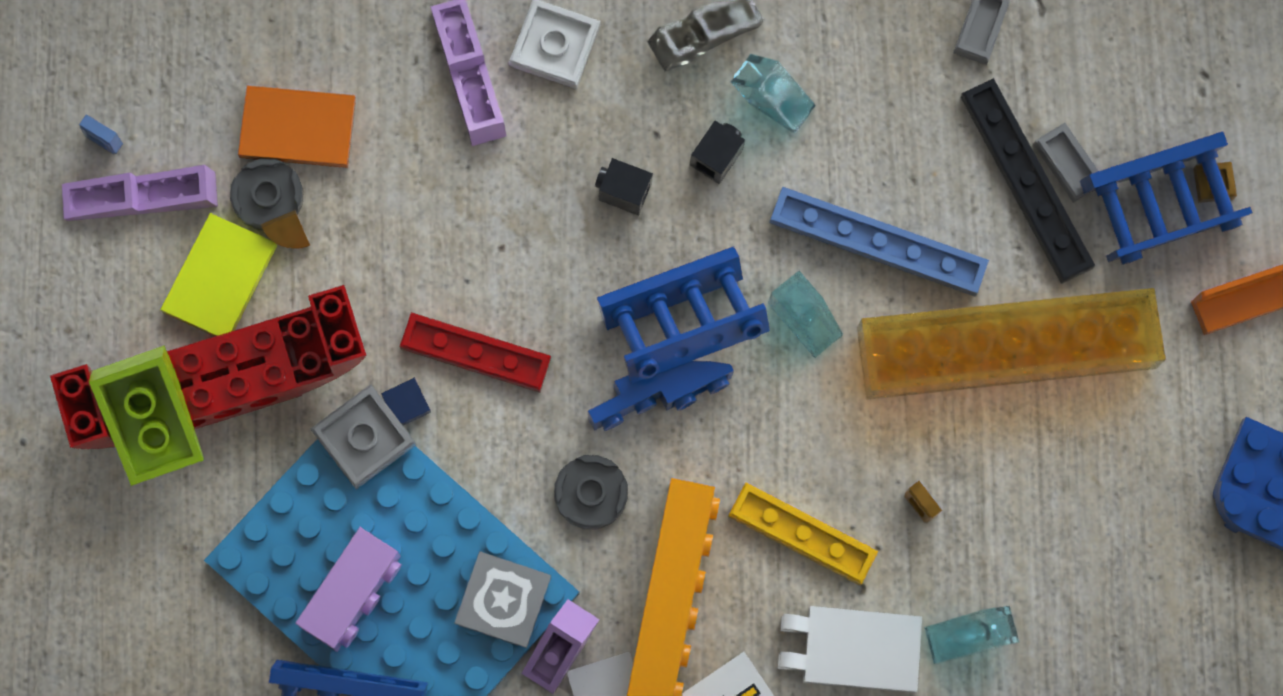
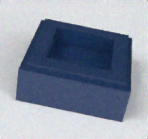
(406, 401)

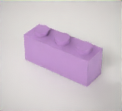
(350, 590)

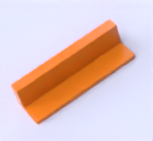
(1239, 300)

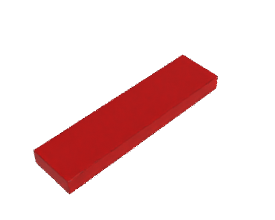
(475, 352)

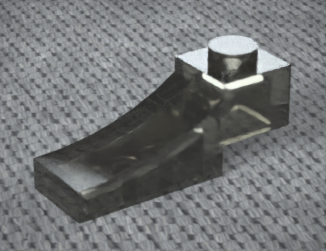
(702, 31)

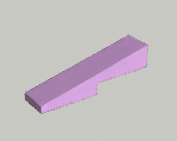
(468, 71)
(141, 194)

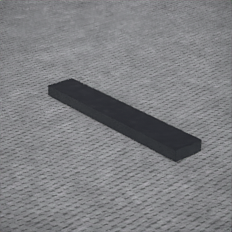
(1027, 181)

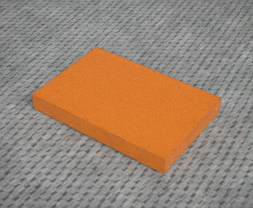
(297, 126)

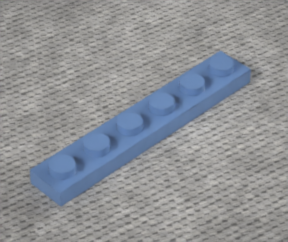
(879, 241)

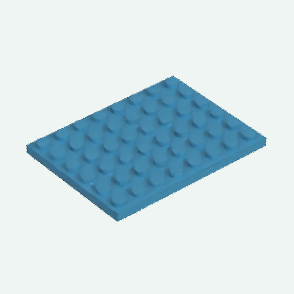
(437, 527)

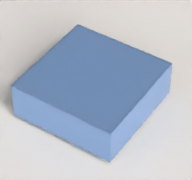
(100, 134)

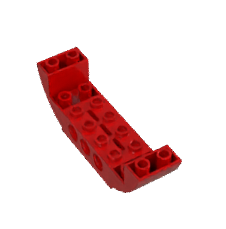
(236, 369)

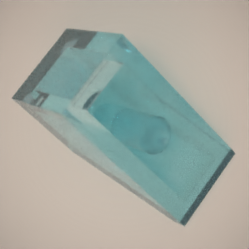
(805, 314)
(972, 634)

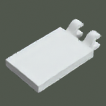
(856, 648)

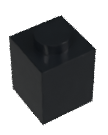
(717, 151)
(624, 186)

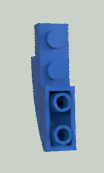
(674, 387)

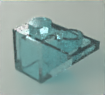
(773, 91)

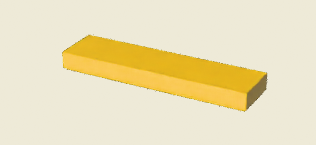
(803, 533)

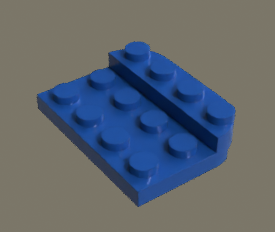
(1252, 484)

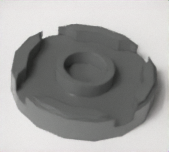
(265, 192)
(591, 492)

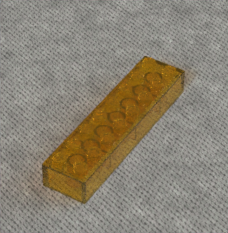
(1010, 343)

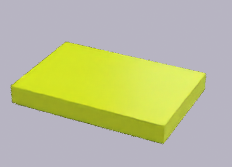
(218, 276)

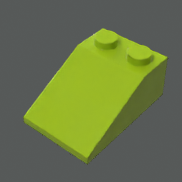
(146, 415)

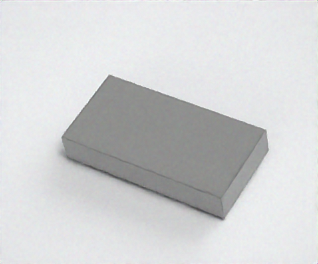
(981, 29)
(1066, 159)

